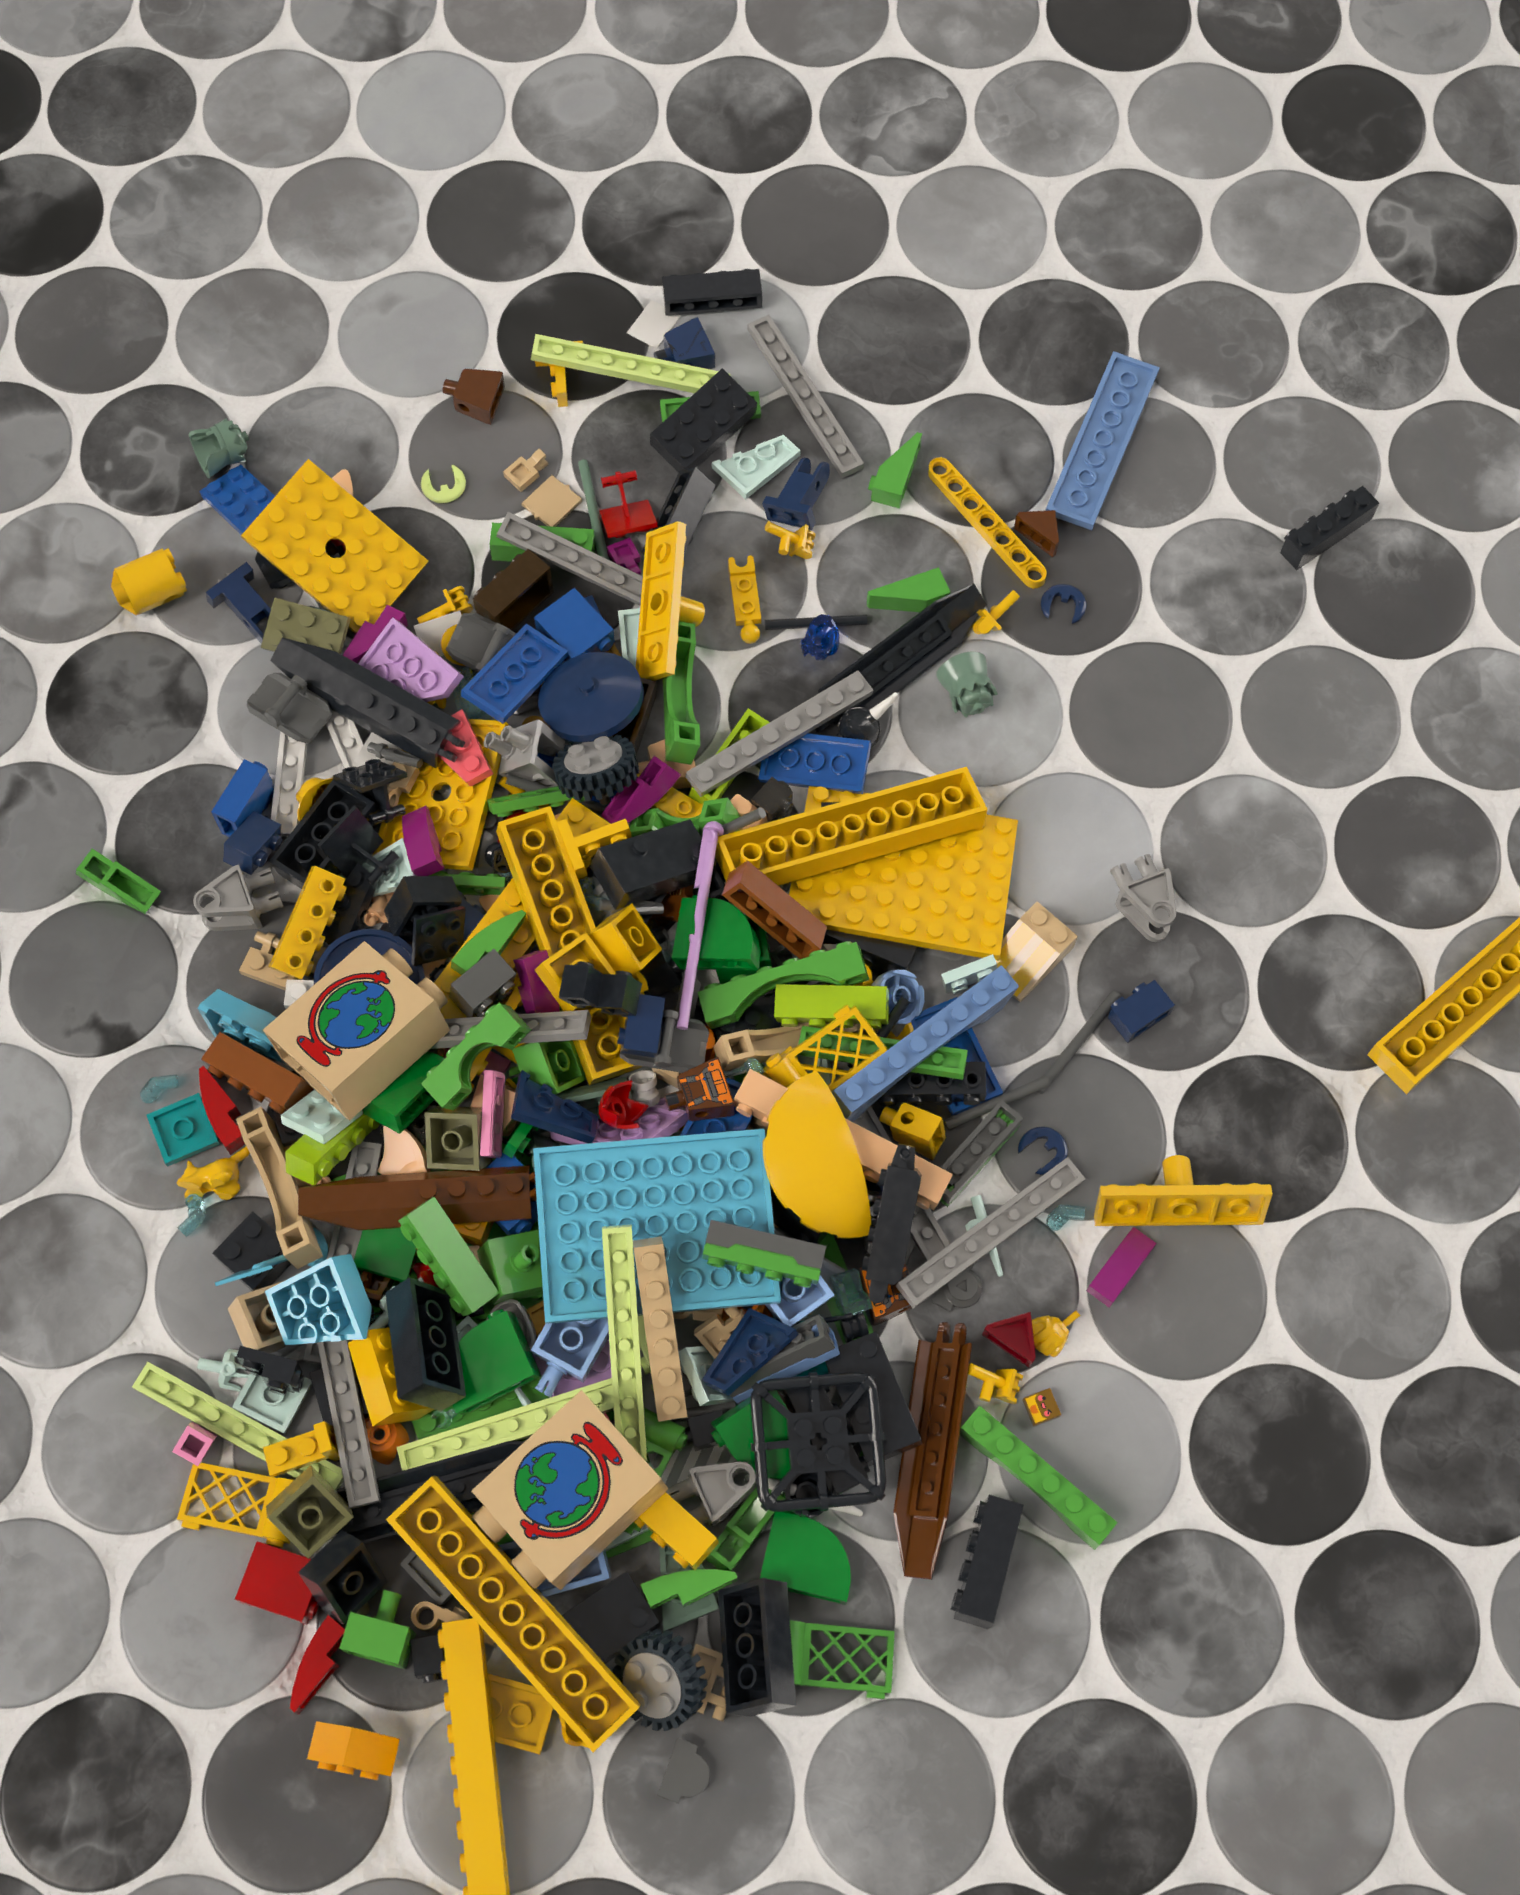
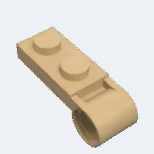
(442, 1615)

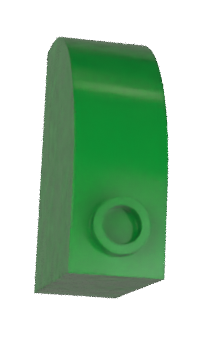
(726, 939)
(404, 1097)
(494, 1361)
(735, 1433)
(807, 1558)

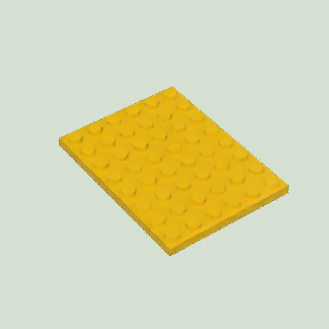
(925, 896)

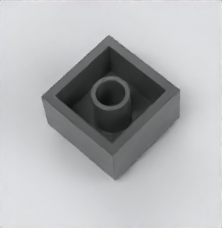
(483, 985)

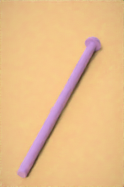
(703, 880)

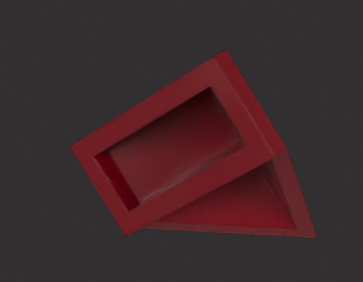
(1014, 1337)

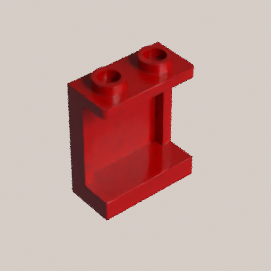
(275, 1584)

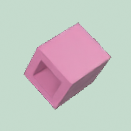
(194, 1443)

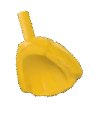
(1051, 1333)

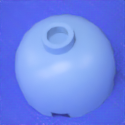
(903, 984)

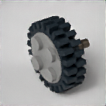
(596, 768)
(661, 1679)

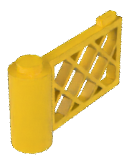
(787, 1068)
(265, 1527)

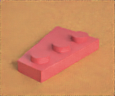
(471, 761)

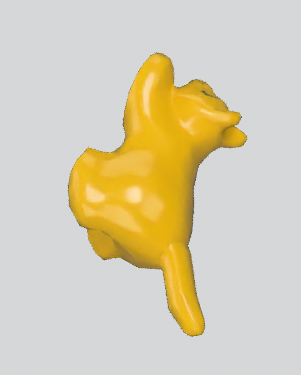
(218, 1176)

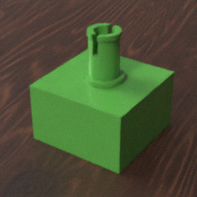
(549, 1064)
(513, 1265)
(379, 1636)

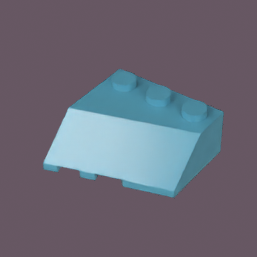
(239, 1021)
(322, 1304)

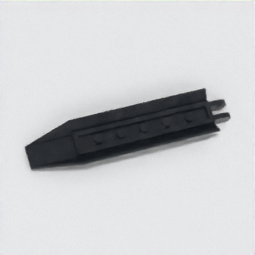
(914, 647)
(370, 700)
(457, 1473)

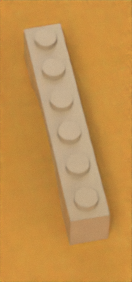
(740, 1046)
(265, 1146)
(659, 1328)

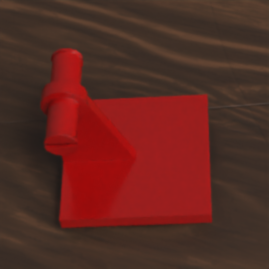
(626, 517)

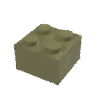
(454, 1139)
(309, 1512)

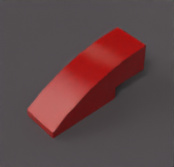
(220, 1112)
(316, 1663)

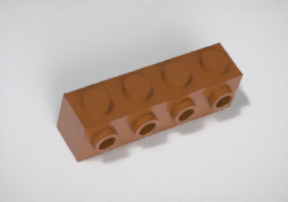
(774, 910)
(255, 1073)

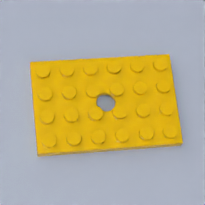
(294, 538)
(459, 817)

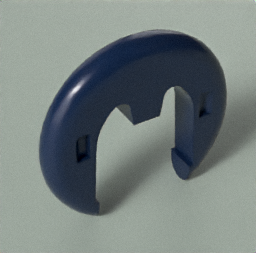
(1065, 592)
(1054, 1141)

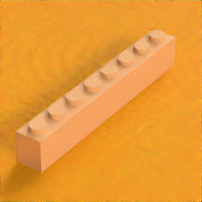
(760, 1093)

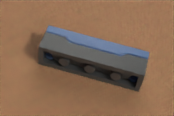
(810, 1348)

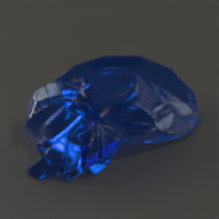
(821, 638)

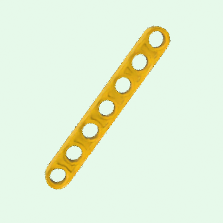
(990, 533)

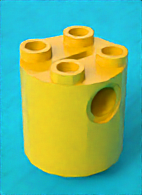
(147, 582)

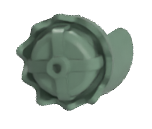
(219, 446)
(967, 682)

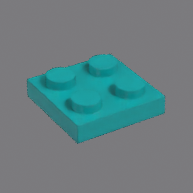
(182, 1129)

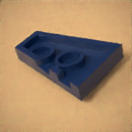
(545, 1110)
(747, 1350)

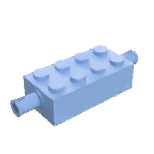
(569, 1350)

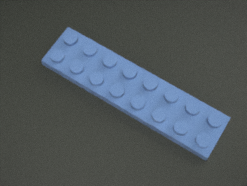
(1102, 440)

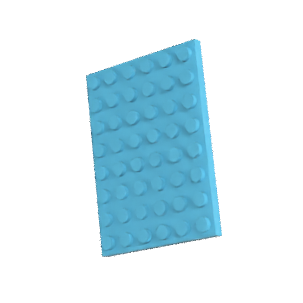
(663, 1190)

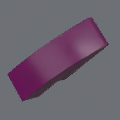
(369, 633)
(642, 793)
(421, 842)
(532, 990)
(1121, 1267)

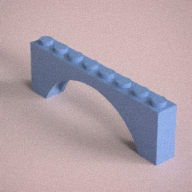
(966, 1011)

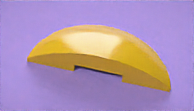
(815, 1160)

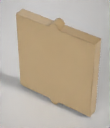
(551, 502)

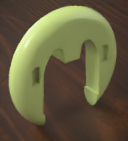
(445, 495)

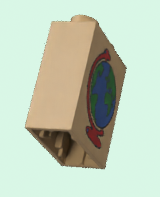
(359, 1028)
(566, 1493)

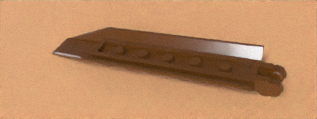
(385, 1199)
(929, 1469)

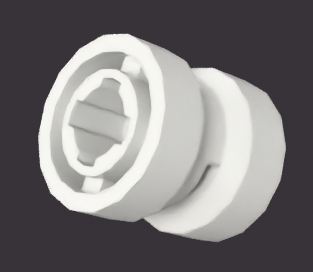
(644, 1087)

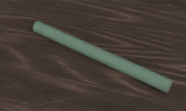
(593, 508)

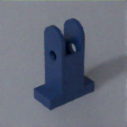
(798, 495)
(241, 598)

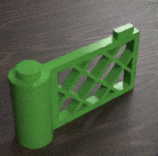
(664, 1440)
(801, 1653)

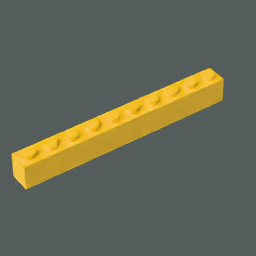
(474, 1758)

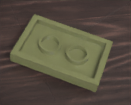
(305, 626)

